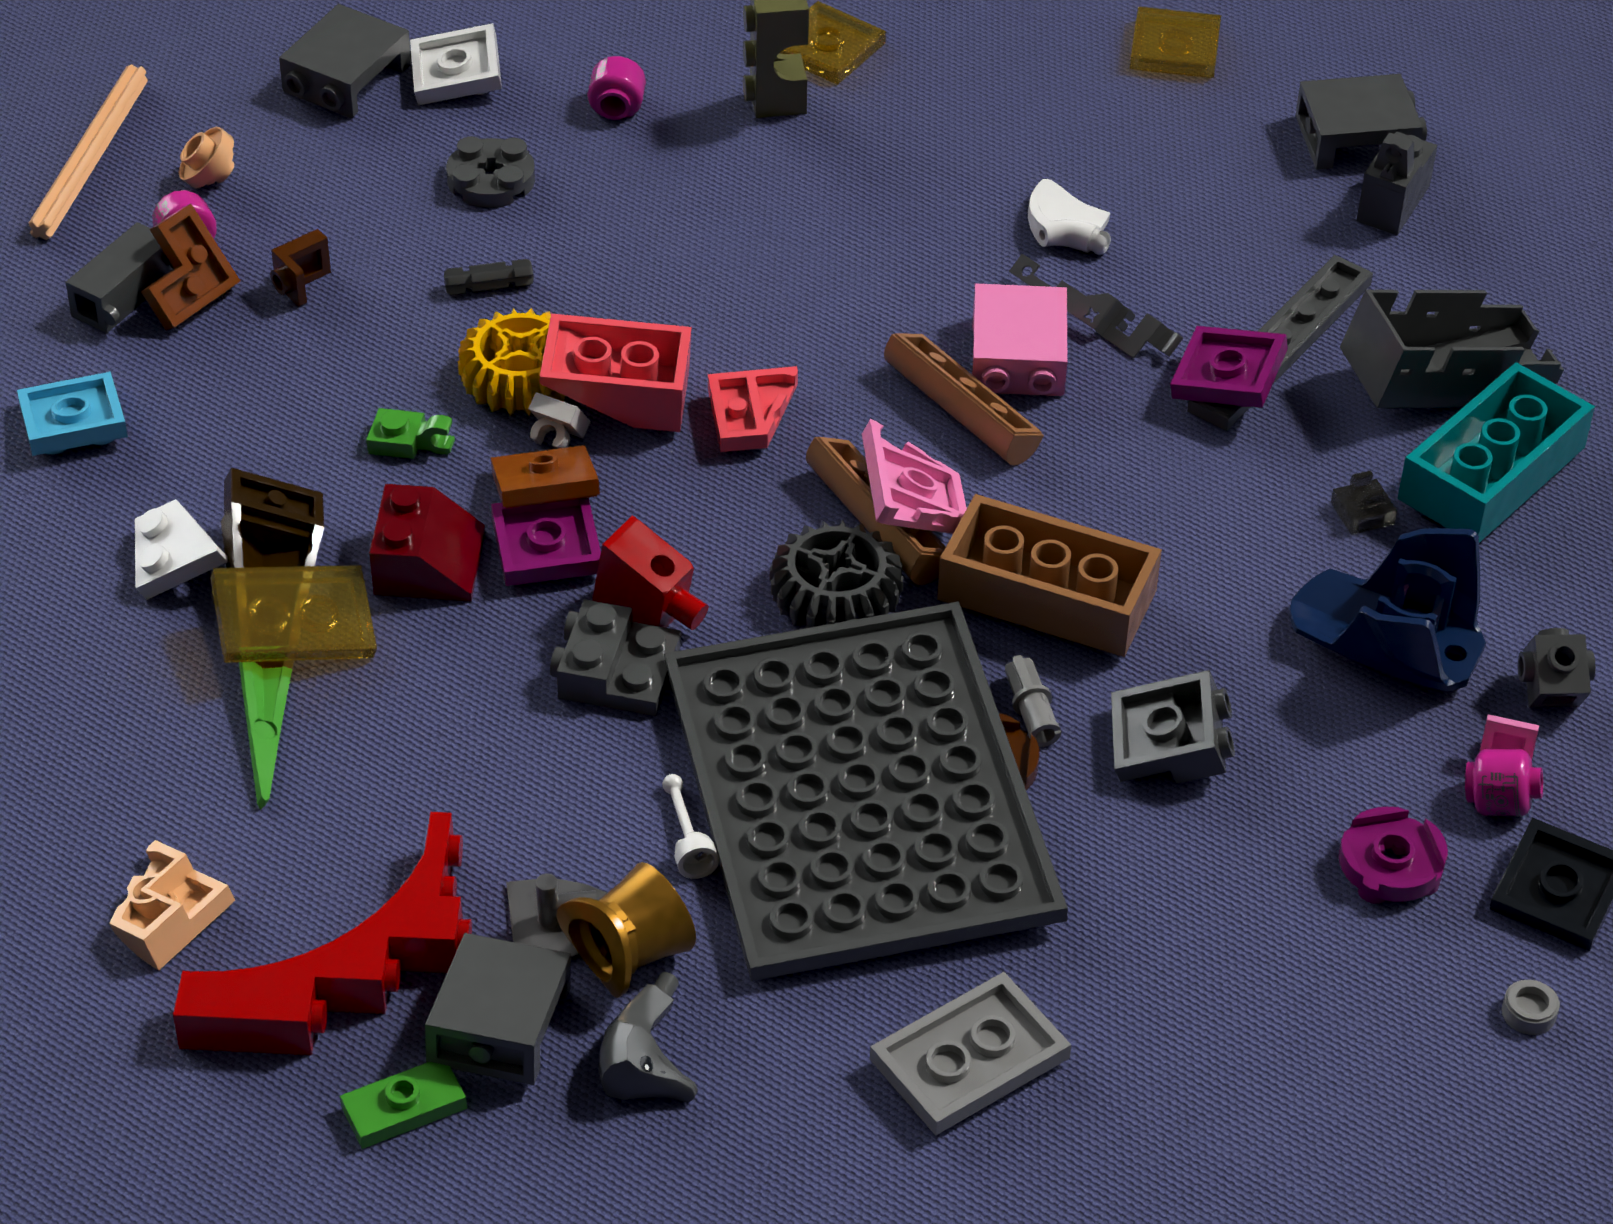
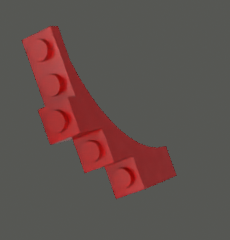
(287, 1002)

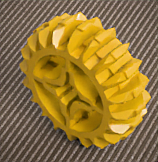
(504, 360)

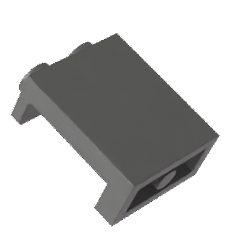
(342, 58)
(1354, 114)
(496, 1007)

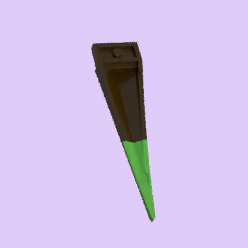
(268, 527)

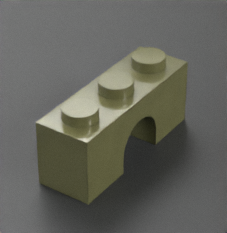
(775, 80)

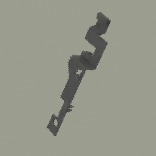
(1110, 315)

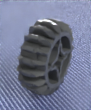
(835, 575)

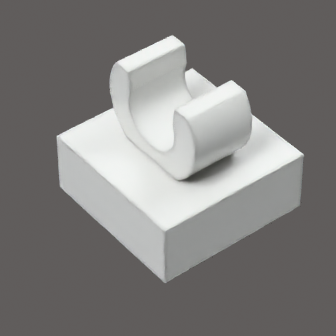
(558, 417)

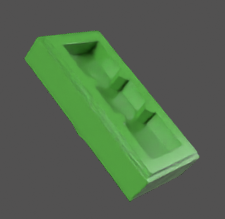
(402, 1102)

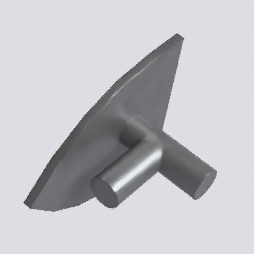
(535, 906)

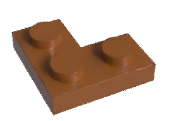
(198, 273)

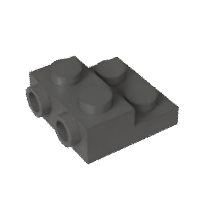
(613, 659)
(1172, 729)

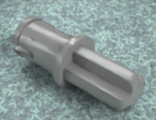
(1032, 701)

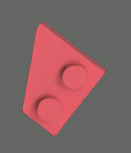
(750, 405)

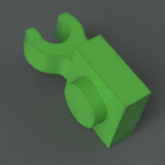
(404, 432)

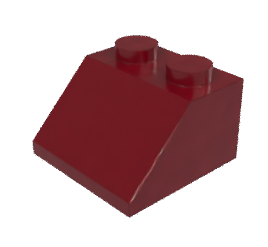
(424, 545)

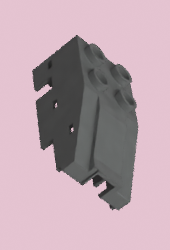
(1437, 357)

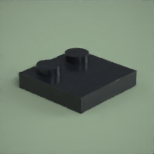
(1557, 884)

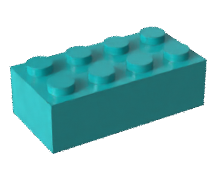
(1495, 452)

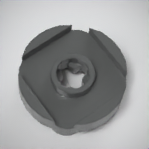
(507, 158)

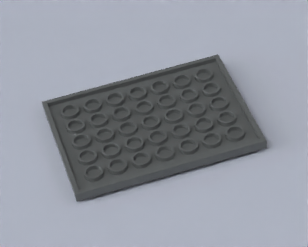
(861, 791)

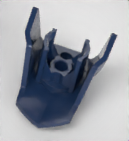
(1409, 615)

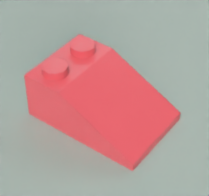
(620, 368)

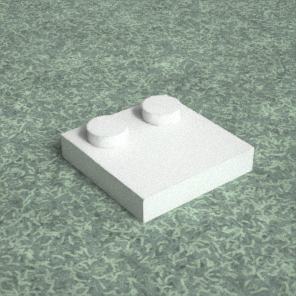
(455, 64)

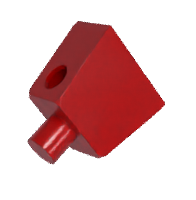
(648, 576)

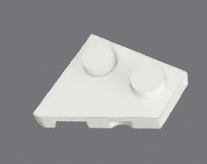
(171, 549)

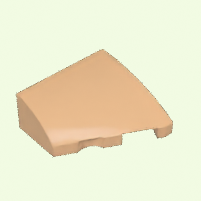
(167, 906)

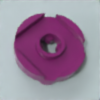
(1387, 878)

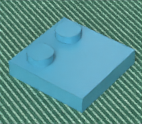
(72, 414)

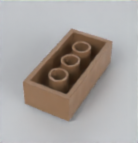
(1049, 574)

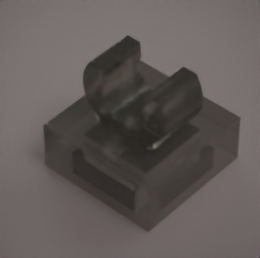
(1363, 504)

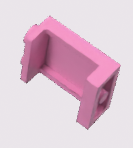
(1020, 338)

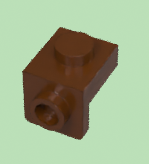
(299, 264)

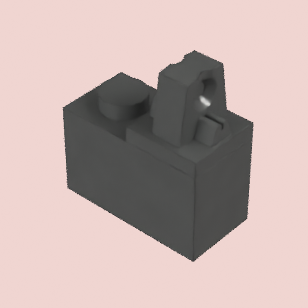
(1396, 182)

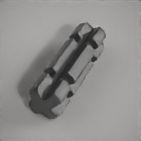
(488, 276)

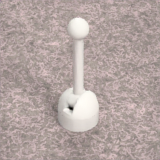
(687, 849)

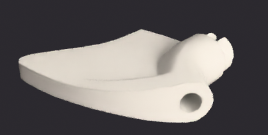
(1065, 221)

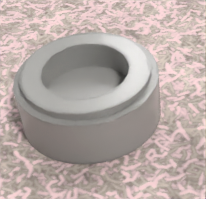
(1530, 1007)

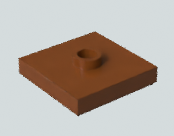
(545, 476)

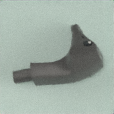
(629, 1056)

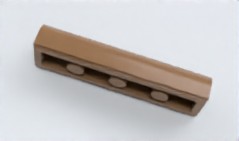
(963, 396)
(847, 476)

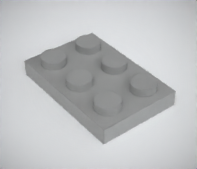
(970, 1053)

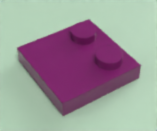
(1229, 366)
(546, 541)

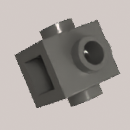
(1557, 669)

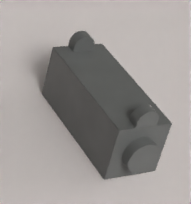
(113, 280)

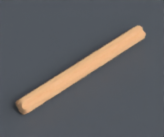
(88, 152)

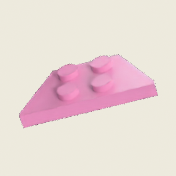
(911, 486)

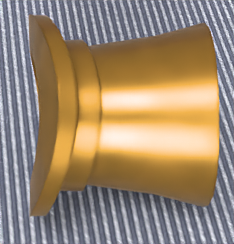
(628, 926)

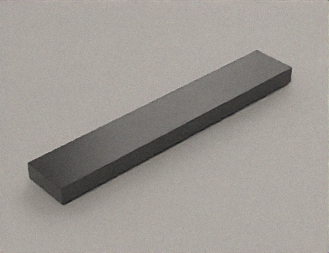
(1303, 322)

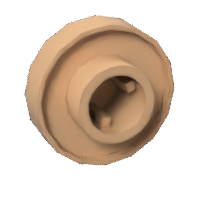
(207, 158)

